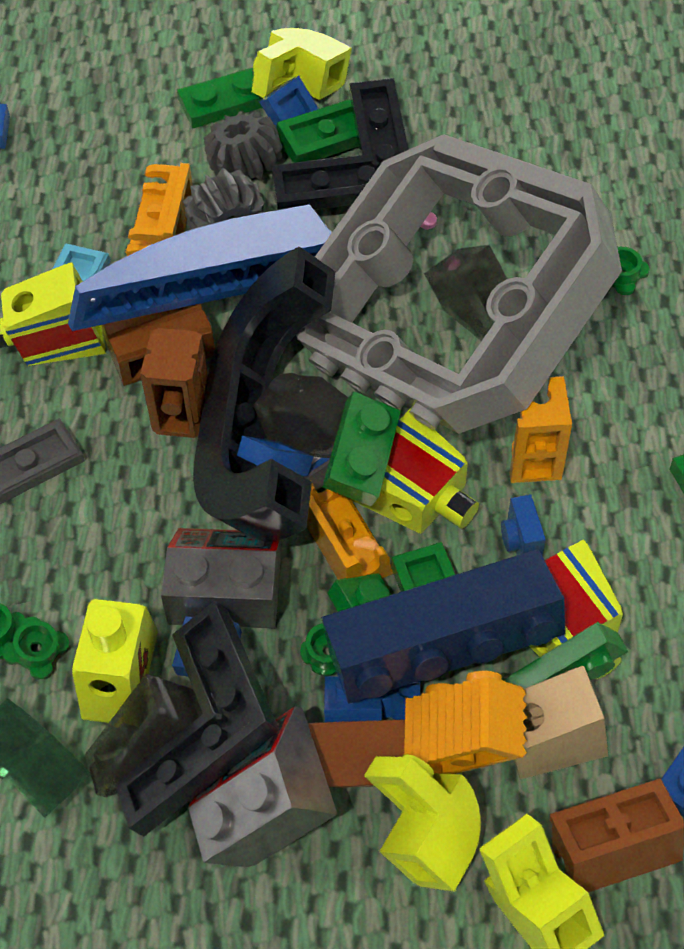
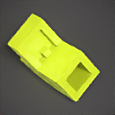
(302, 53)
(437, 820)
(534, 893)

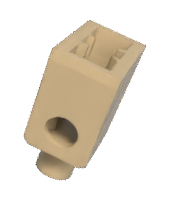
(561, 724)

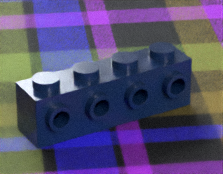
(444, 626)

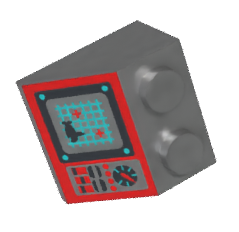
(224, 569)
(264, 798)

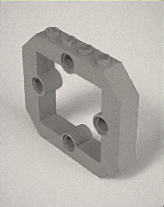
(531, 315)

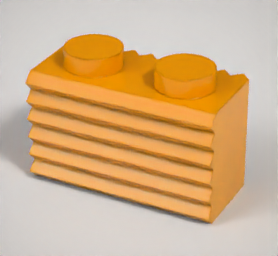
(466, 723)

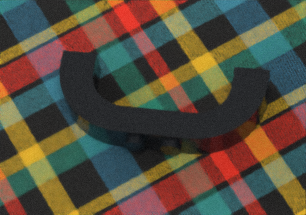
(267, 498)

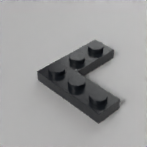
(341, 179)
(231, 727)

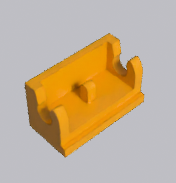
(161, 206)
(542, 437)
(345, 537)

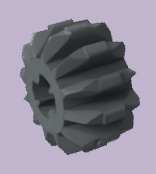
(243, 144)
(222, 199)

